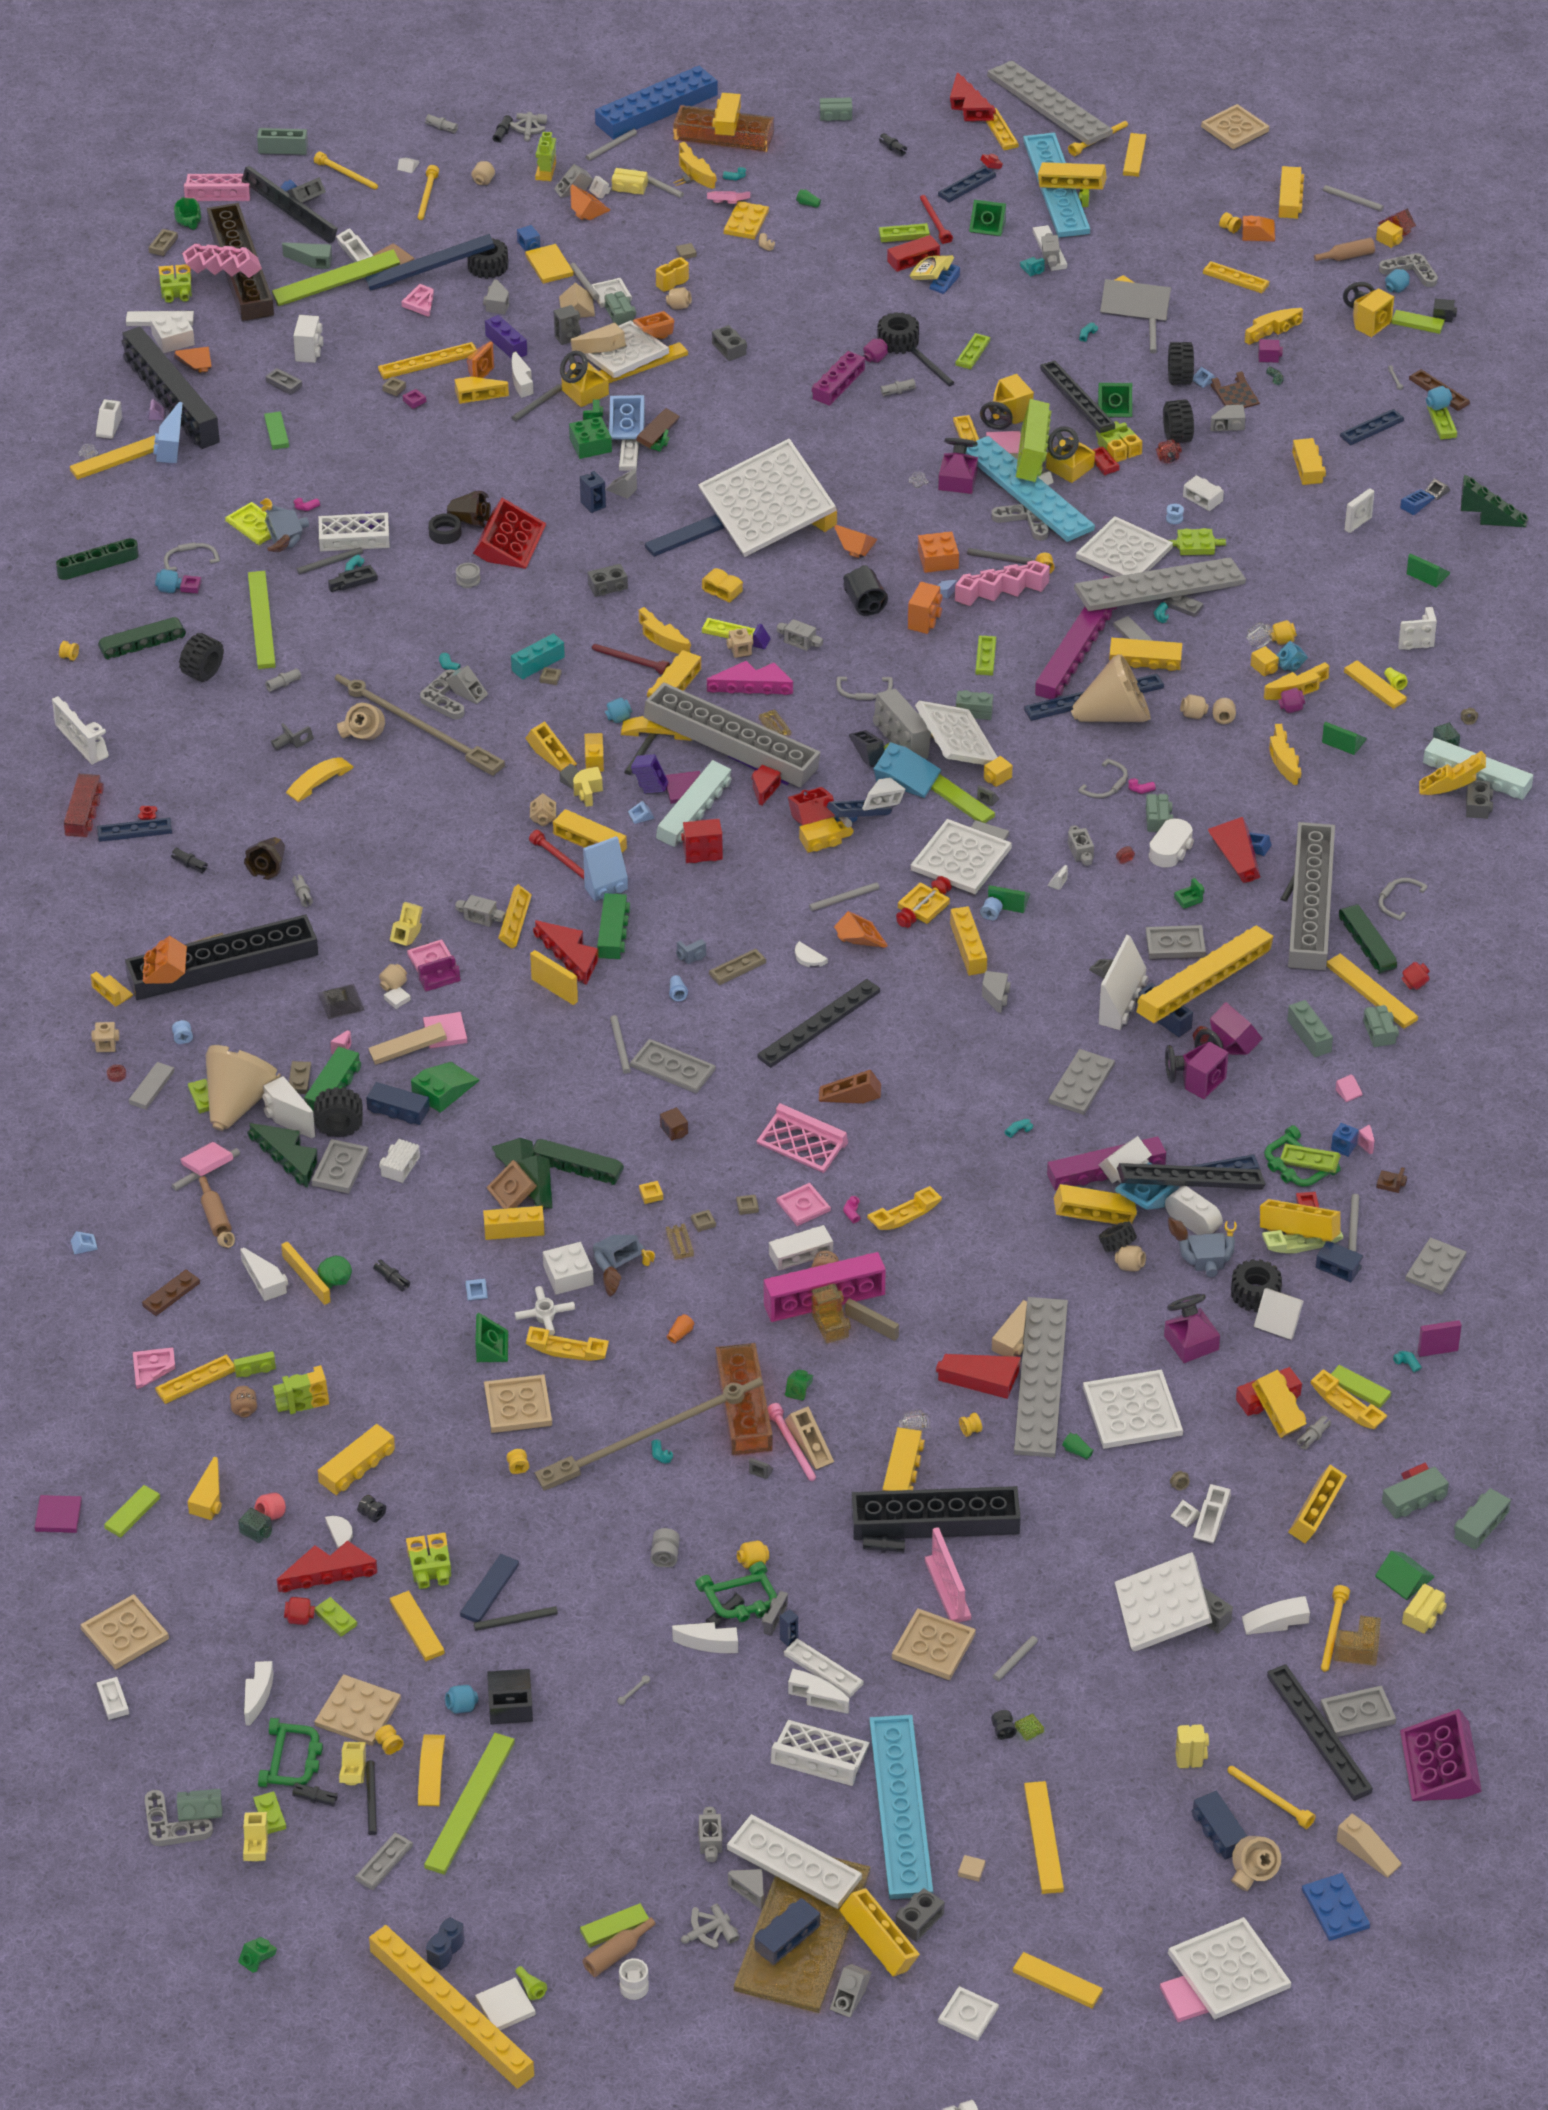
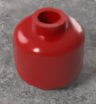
(1416, 975)
(299, 1611)

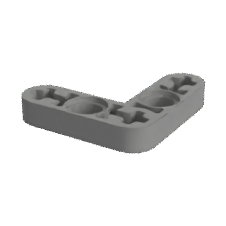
(1411, 262)
(1028, 515)
(436, 696)
(169, 1829)

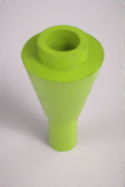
(534, 1987)

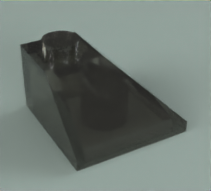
(341, 1001)

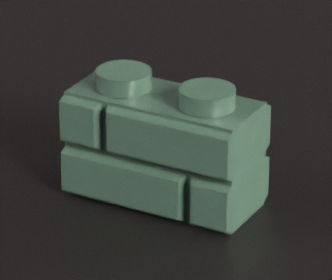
(835, 109)
(619, 307)
(978, 703)
(1157, 811)
(1380, 1026)
(199, 1804)

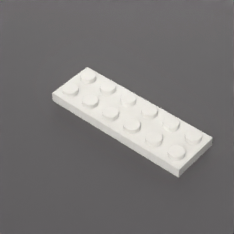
(794, 1861)

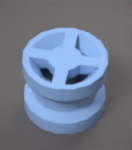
(1174, 513)
(991, 908)
(182, 1032)

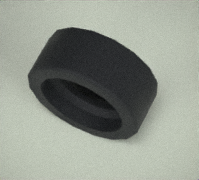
(444, 537)

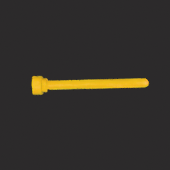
(1076, 148)
(321, 159)
(432, 173)
(1340, 1596)
(1304, 1818)

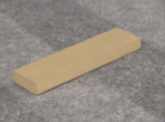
(407, 1043)

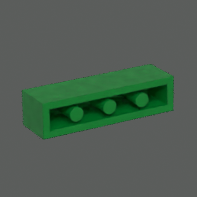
(612, 926)
(336, 1073)

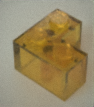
(829, 1313)
(1359, 1646)

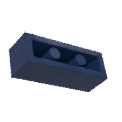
(788, 1627)

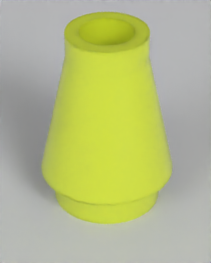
(1396, 679)

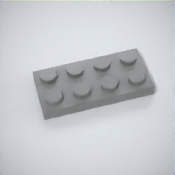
(1081, 1081)

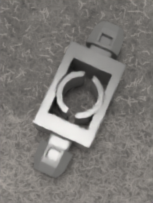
(1050, 249)
(799, 635)
(1080, 845)
(480, 910)
(710, 1845)

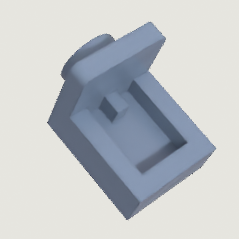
(692, 952)

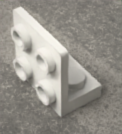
(1418, 632)

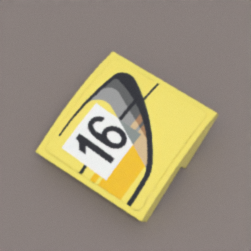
(931, 267)

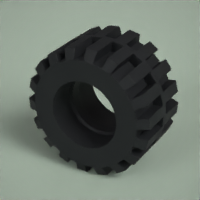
(490, 262)
(898, 332)
(1180, 363)
(1178, 421)
(201, 657)
(338, 1112)
(1254, 1273)

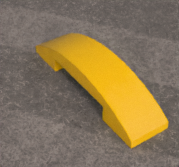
(633, 726)
(316, 775)
(922, 1203)
(566, 1348)
(1345, 1403)
(431, 1770)

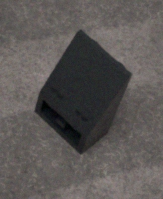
(510, 1696)

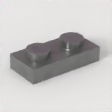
(283, 381)
(1184, 605)
(777, 1607)

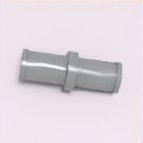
(441, 123)
(898, 387)
(283, 680)
(302, 890)
(1314, 1432)

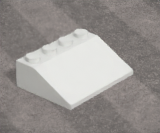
(1122, 986)

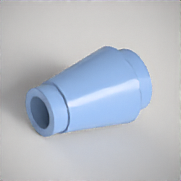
(677, 988)

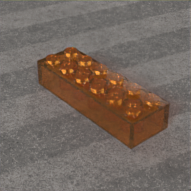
(695, 125)
(749, 1420)

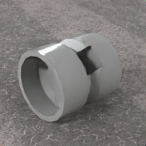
(665, 1547)

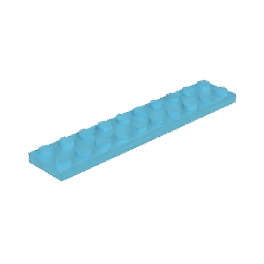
(1062, 203)
(1033, 495)
(900, 1806)

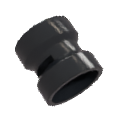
(371, 1508)
(1003, 1724)

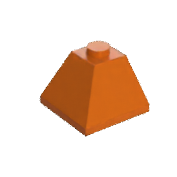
(586, 204)
(1257, 228)
(657, 324)
(195, 358)
(481, 361)
(854, 541)
(858, 931)

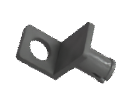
(289, 737)

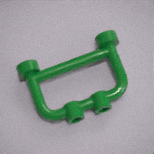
(1274, 1163)
(742, 1612)
(311, 1764)

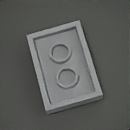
(1175, 942)
(340, 1166)
(1435, 1266)
(1358, 1711)

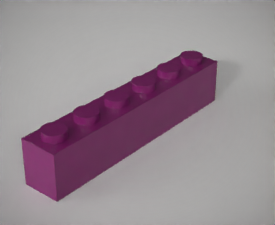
(1085, 1169)

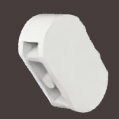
(1171, 843)
(1193, 1211)

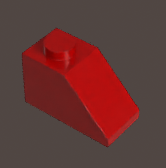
(765, 783)

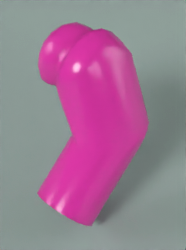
(306, 506)
(1141, 788)
(850, 1209)

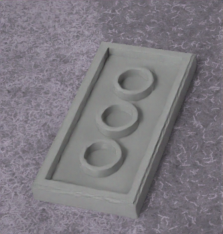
(1135, 299)
(672, 1066)

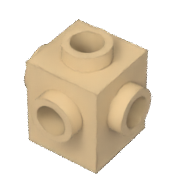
(740, 642)
(543, 810)
(105, 1032)

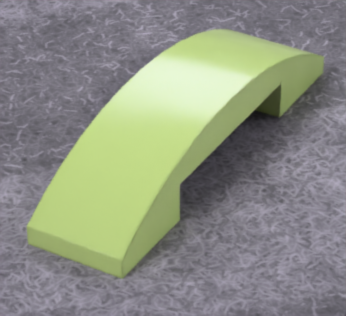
(1293, 1243)

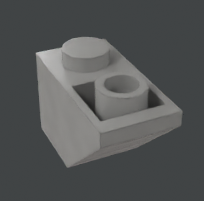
(575, 176)
(497, 298)
(1228, 418)
(466, 685)
(994, 989)
(850, 1989)

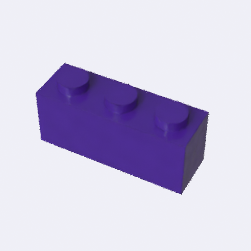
(505, 336)

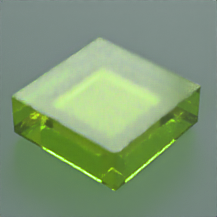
(1029, 1727)

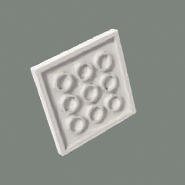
(639, 351)
(1124, 549)
(956, 733)
(961, 856)
(1132, 1409)
(1163, 1602)
(1229, 1968)

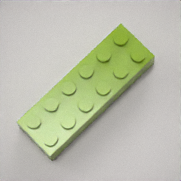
(1033, 440)

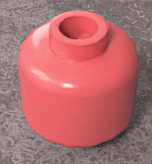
(271, 1505)

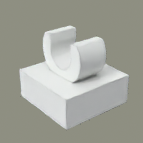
(599, 187)

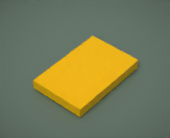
(549, 263)
(554, 977)

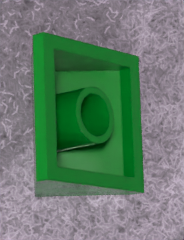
(988, 217)
(1115, 399)
(1425, 571)
(1342, 738)
(1011, 899)
(490, 1340)
(1403, 1574)

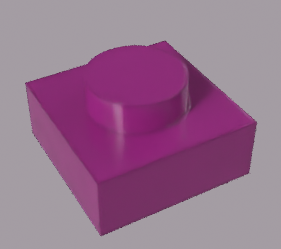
(414, 398)
(190, 584)

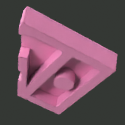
(731, 196)
(419, 300)
(152, 1365)

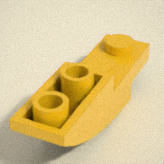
(696, 167)
(1275, 322)
(661, 635)
(1307, 682)
(1283, 756)
(1449, 778)

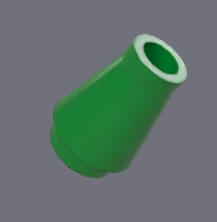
(805, 197)
(1075, 1444)

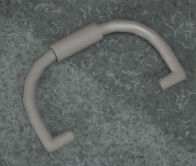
(190, 546)
(861, 696)
(1117, 786)
(1389, 887)

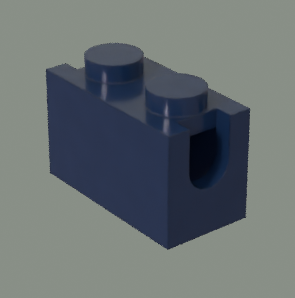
(592, 489)
(1339, 1261)

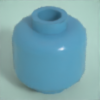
(1397, 280)
(1438, 398)
(167, 581)
(618, 710)
(461, 1699)

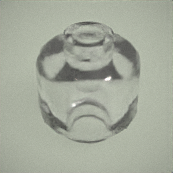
(1259, 634)
(915, 1420)

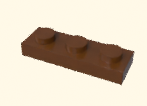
(170, 1292)

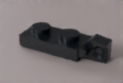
(353, 578)

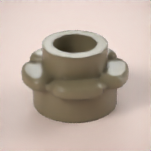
(1469, 720)
(1180, 1480)

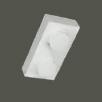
(112, 1698)

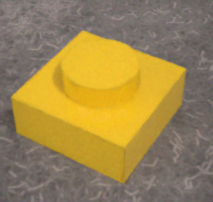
(651, 1192)

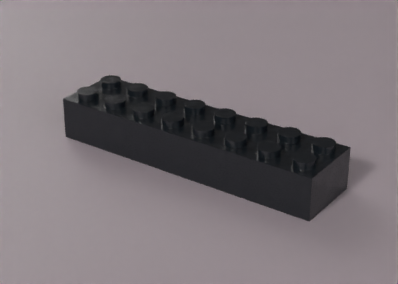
(953, 1510)

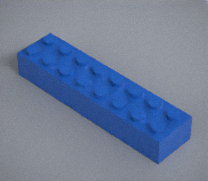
(656, 102)

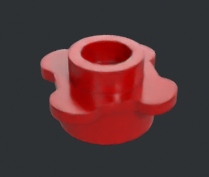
(147, 812)

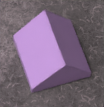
(156, 411)

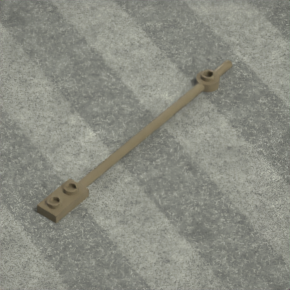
(476, 756)
(569, 1468)

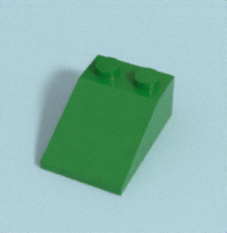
(443, 1084)

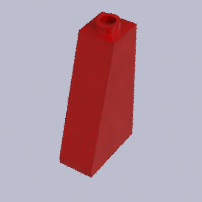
(1236, 846)
(980, 1372)

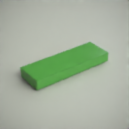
(276, 430)

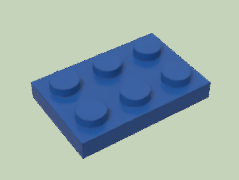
(1335, 1906)

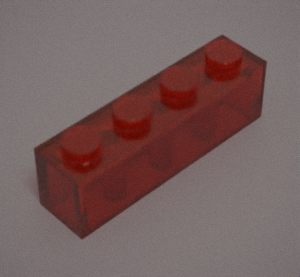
(83, 805)

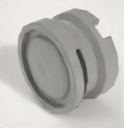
(468, 575)

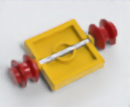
(924, 902)

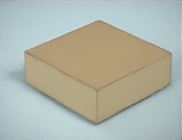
(971, 1868)

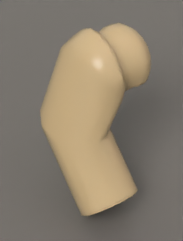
(763, 243)

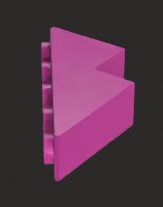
(745, 679)

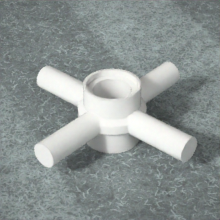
(544, 1310)

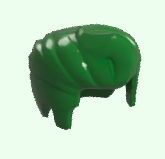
(187, 212)
(334, 1271)

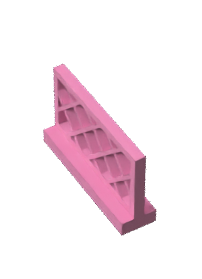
(207, 190)
(812, 1127)
(947, 1579)

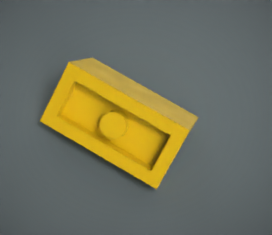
(110, 988)

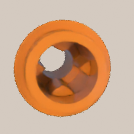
(680, 1328)

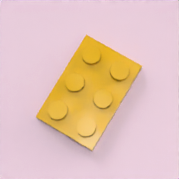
(746, 220)

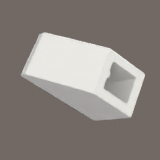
(108, 418)

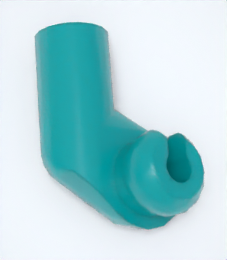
(735, 176)
(1091, 327)
(356, 560)
(1160, 612)
(446, 662)
(1016, 1126)
(1407, 1358)
(660, 1455)

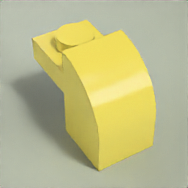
(586, 783)
(408, 926)
(353, 1763)
(255, 1836)

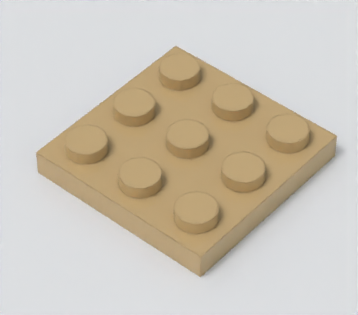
(1235, 126)
(518, 1403)
(124, 1631)
(933, 1644)
(357, 1709)

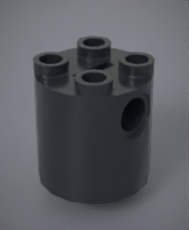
(865, 591)

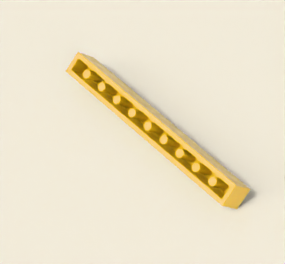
(1204, 974)
(451, 2006)

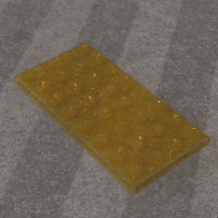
(807, 1970)

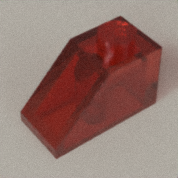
(1402, 219)

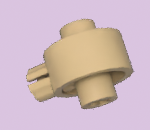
(362, 722)
(1255, 1860)

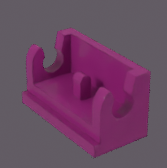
(439, 973)

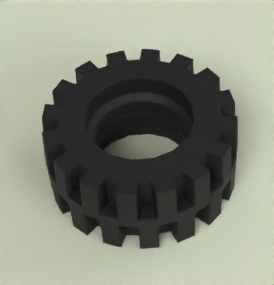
(1117, 1236)

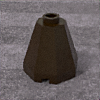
(471, 508)
(265, 857)

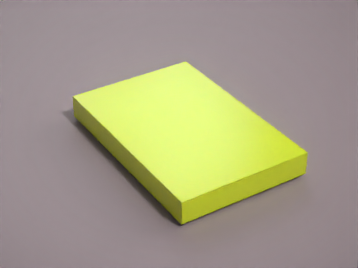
(250, 522)

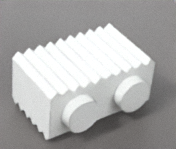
(1203, 493)
(399, 1160)

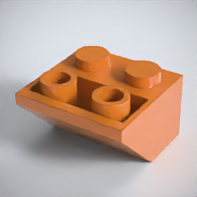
(165, 962)

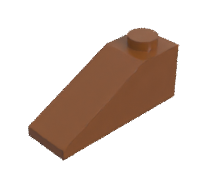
(852, 1089)

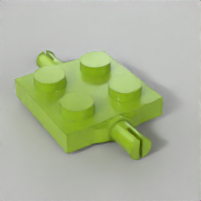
(1197, 542)

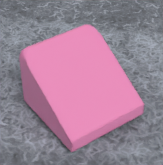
(342, 1040)
(1348, 1088)
(1366, 1139)

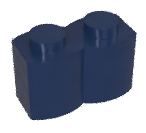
(445, 1943)

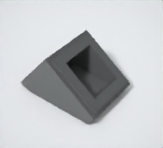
(1437, 488)
(567, 775)
(986, 796)
(1101, 967)
(760, 1468)

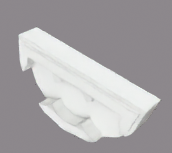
(808, 956)
(339, 1529)

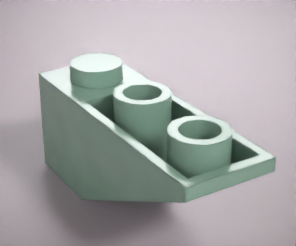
(309, 254)

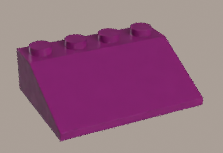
(1441, 1758)

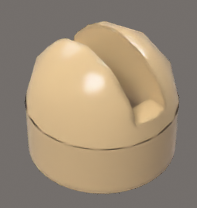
(228, 1236)

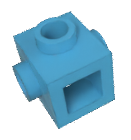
(1291, 657)

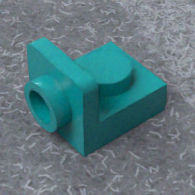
(1033, 266)

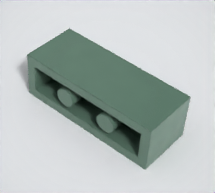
(282, 141)
(1310, 1028)
(1415, 1492)
(1482, 1518)

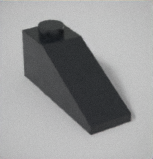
(868, 746)

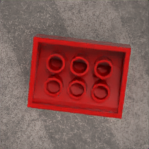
(509, 536)

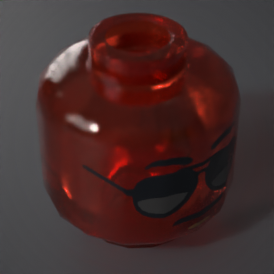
(1168, 451)

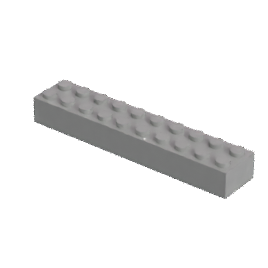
(731, 734)
(1311, 896)

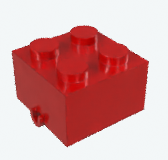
(812, 806)
(702, 841)

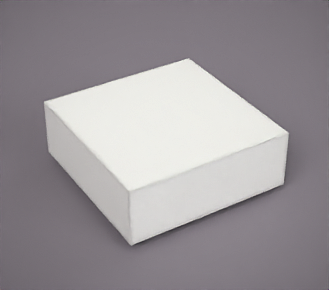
(397, 997)

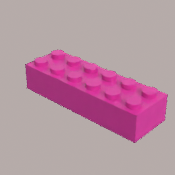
(855, 1277)

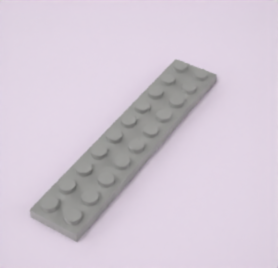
(1050, 102)
(1159, 584)
(1041, 1377)

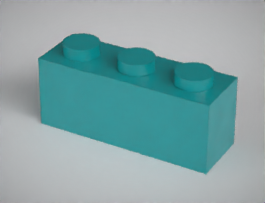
(537, 656)

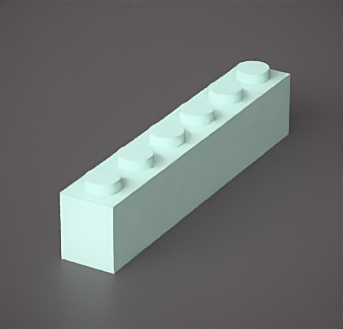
(1501, 776)
(694, 802)

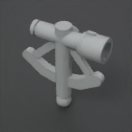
(529, 118)
(719, 1922)

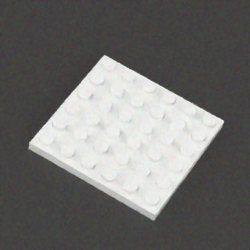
(767, 497)

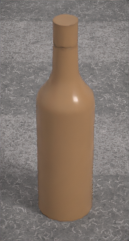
(1348, 250)
(214, 1209)
(615, 1948)

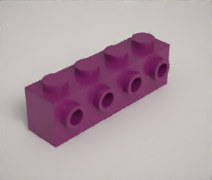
(838, 378)

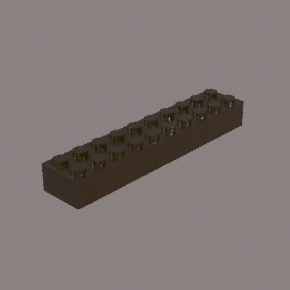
(252, 293)

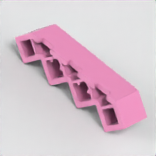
(221, 258)
(1009, 580)

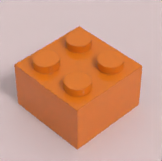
(938, 552)
(924, 607)

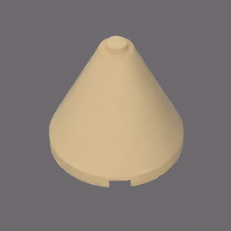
(1112, 696)
(234, 1083)

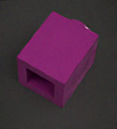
(1269, 351)

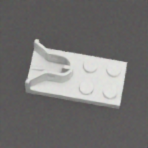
(81, 736)

